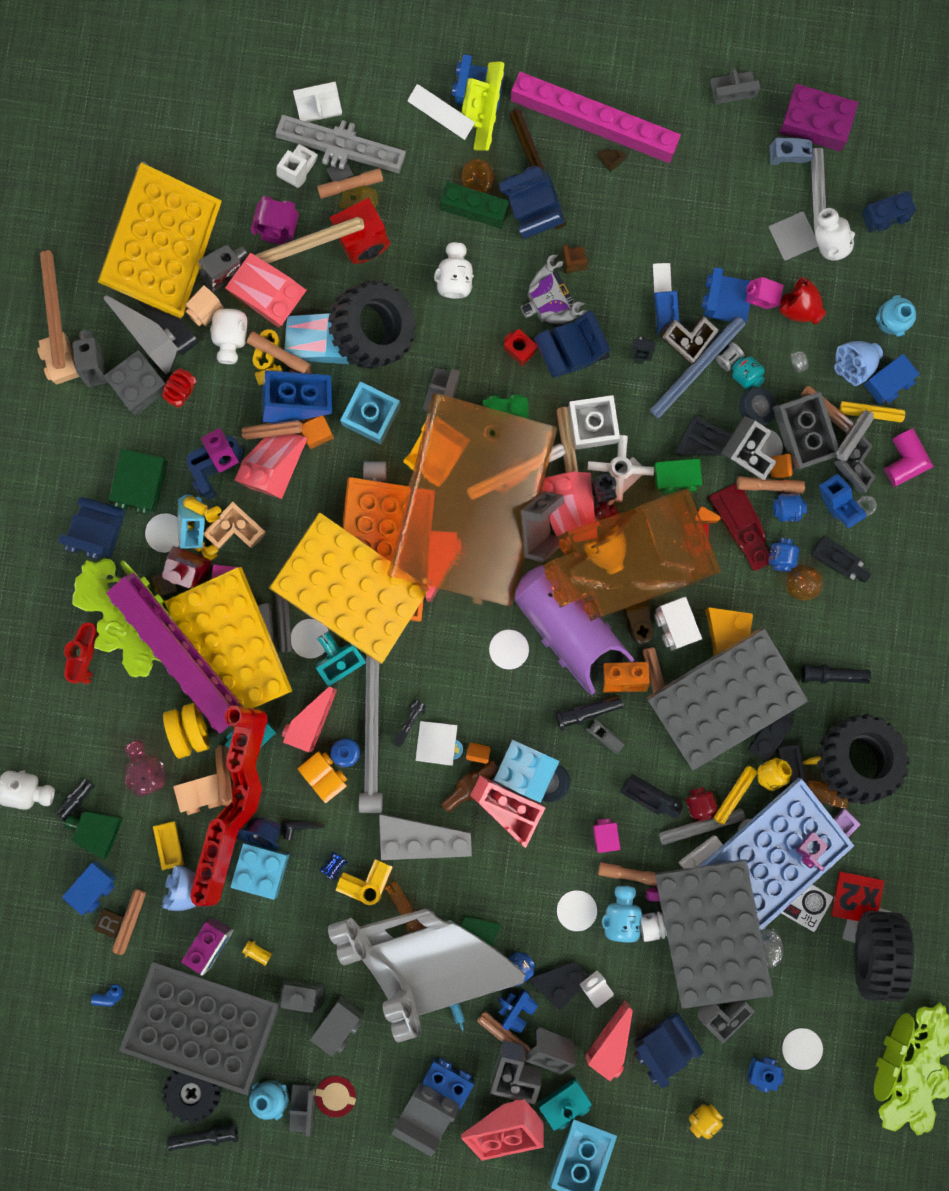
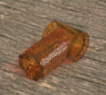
(825, 795)

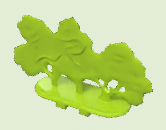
(113, 628)
(921, 1076)

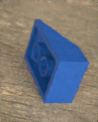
(295, 396)

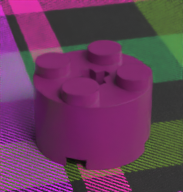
(275, 220)

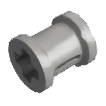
(729, 356)

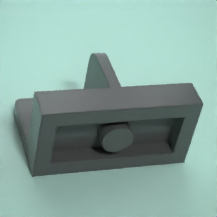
(734, 87)
(442, 383)
(552, 1052)
(302, 1108)

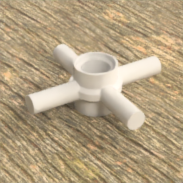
(620, 459)

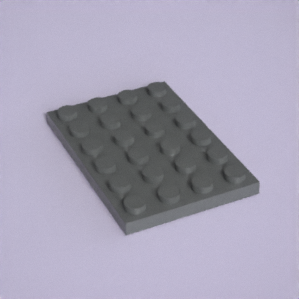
(727, 698)
(714, 934)
(200, 1028)

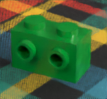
(513, 405)
(677, 476)

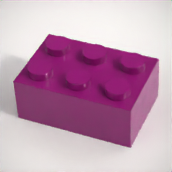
(818, 117)

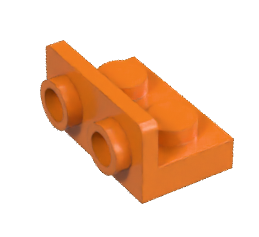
(626, 677)

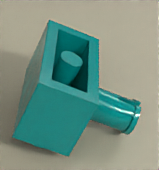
(339, 660)
(565, 1104)

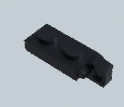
(642, 350)
(840, 560)
(771, 737)
(651, 797)

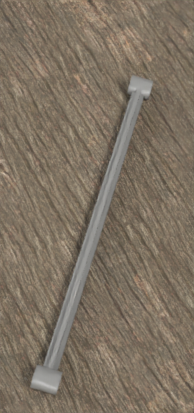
(371, 800)

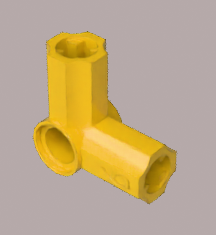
(356, 887)

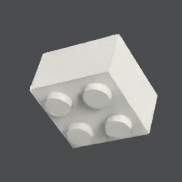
(594, 422)
(677, 624)

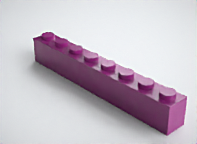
(173, 649)

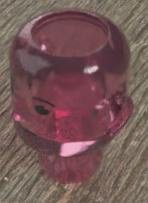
(144, 772)

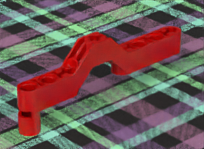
(246, 793)

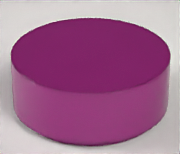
(652, 894)

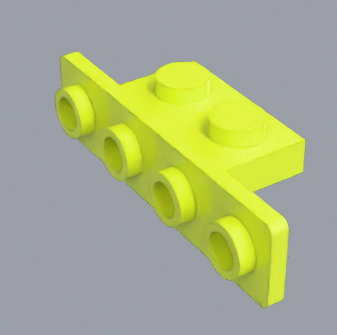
(481, 104)

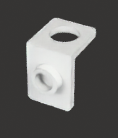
(596, 989)

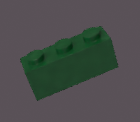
(474, 205)

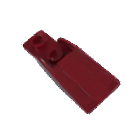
(742, 524)

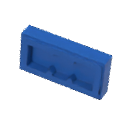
(666, 308)

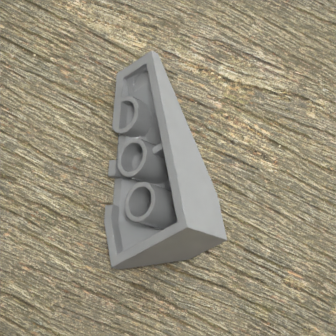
(148, 333)

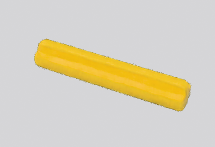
(879, 412)
(735, 795)

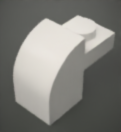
(296, 165)

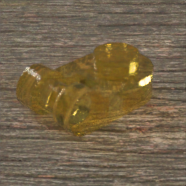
(362, 193)

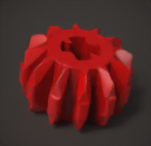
(179, 387)

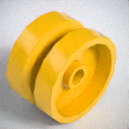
(186, 731)

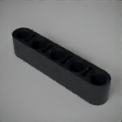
(184, 337)

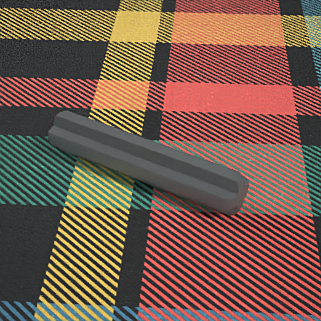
(283, 622)

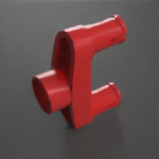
(77, 666)

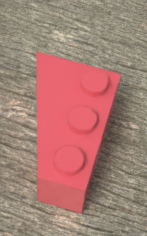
(509, 808)

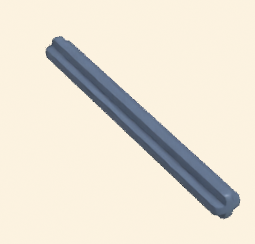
(696, 369)

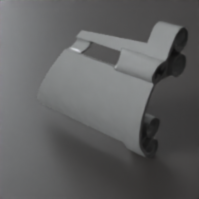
(423, 967)

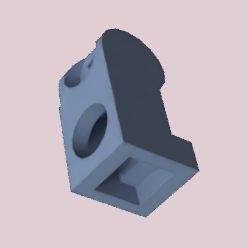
(790, 150)

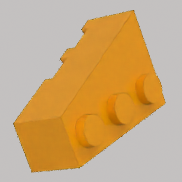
(727, 627)

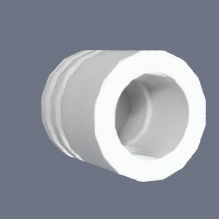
(653, 926)

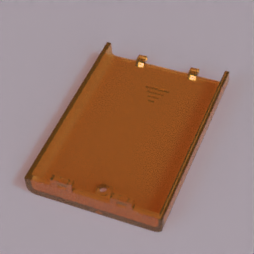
(468, 498)

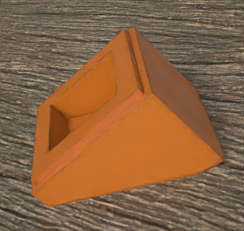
(782, 467)
(708, 516)
(478, 753)

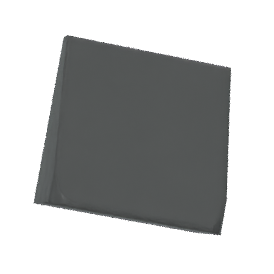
(339, 174)

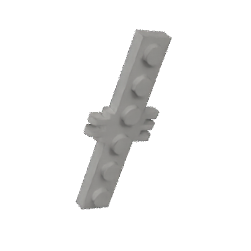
(340, 144)

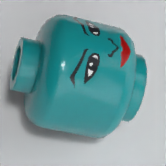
(748, 372)

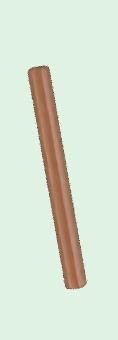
(52, 310)

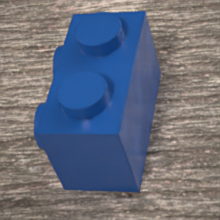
(891, 379)
(90, 888)
(448, 1081)

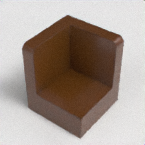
(574, 259)

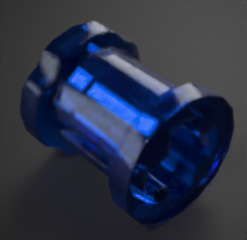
(333, 866)

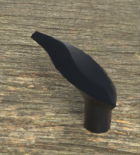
(291, 825)

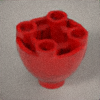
(803, 303)

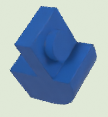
(839, 501)

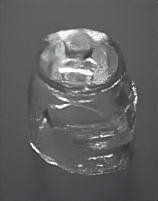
(773, 946)

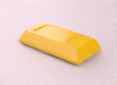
(168, 845)

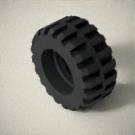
(395, 316)
(888, 751)
(883, 956)

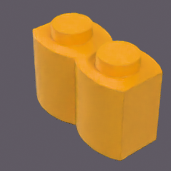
(323, 776)

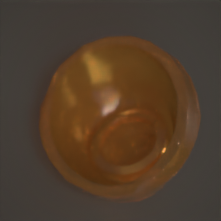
(478, 175)
(804, 583)

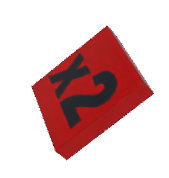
(856, 895)

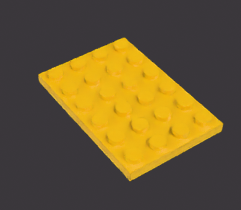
(160, 241)
(348, 588)
(232, 637)

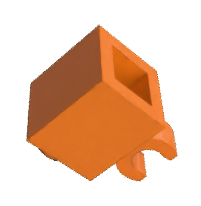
(316, 431)

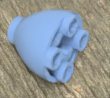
(857, 361)
(180, 888)

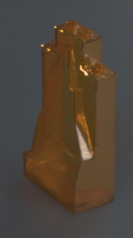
(632, 557)

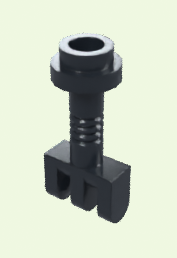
(417, 708)

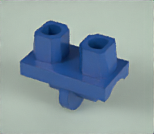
(512, 1019)

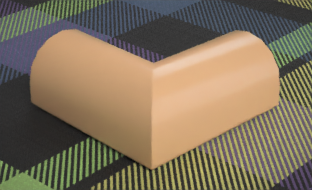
(234, 521)

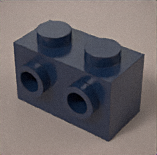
(888, 212)

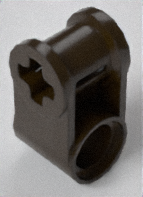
(639, 617)

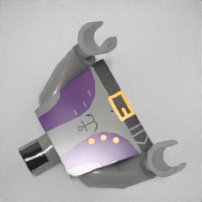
(550, 297)

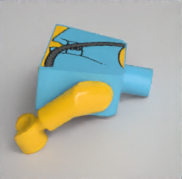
(191, 524)

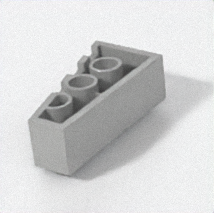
(417, 840)

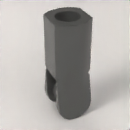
(609, 739)

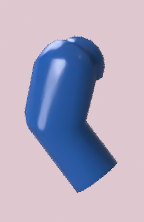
(110, 998)

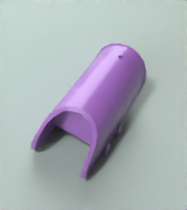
(566, 628)

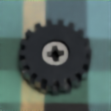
(190, 1108)

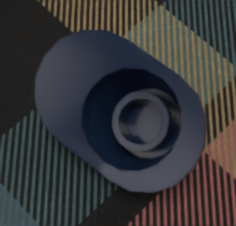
(261, 832)

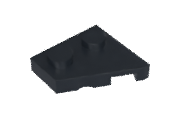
(703, 439)
(560, 983)

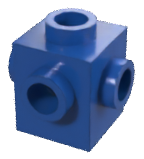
(758, 1070)

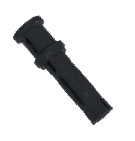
(825, 674)
(579, 714)
(214, 1133)

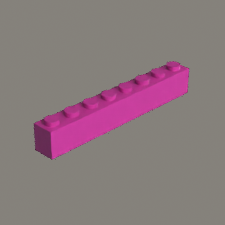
(594, 117)

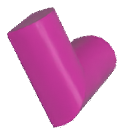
(913, 460)

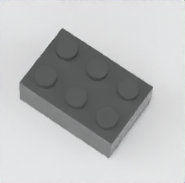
(806, 430)

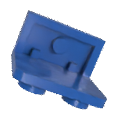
(467, 71)
(725, 297)

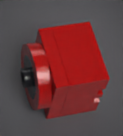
(369, 241)

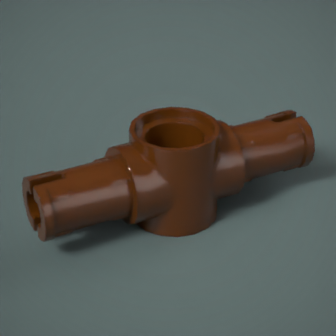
(466, 785)

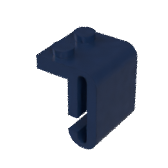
(533, 201)
(572, 345)
(203, 467)
(94, 529)
(666, 1048)

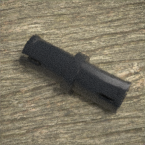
(74, 799)

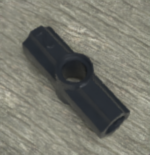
(604, 488)

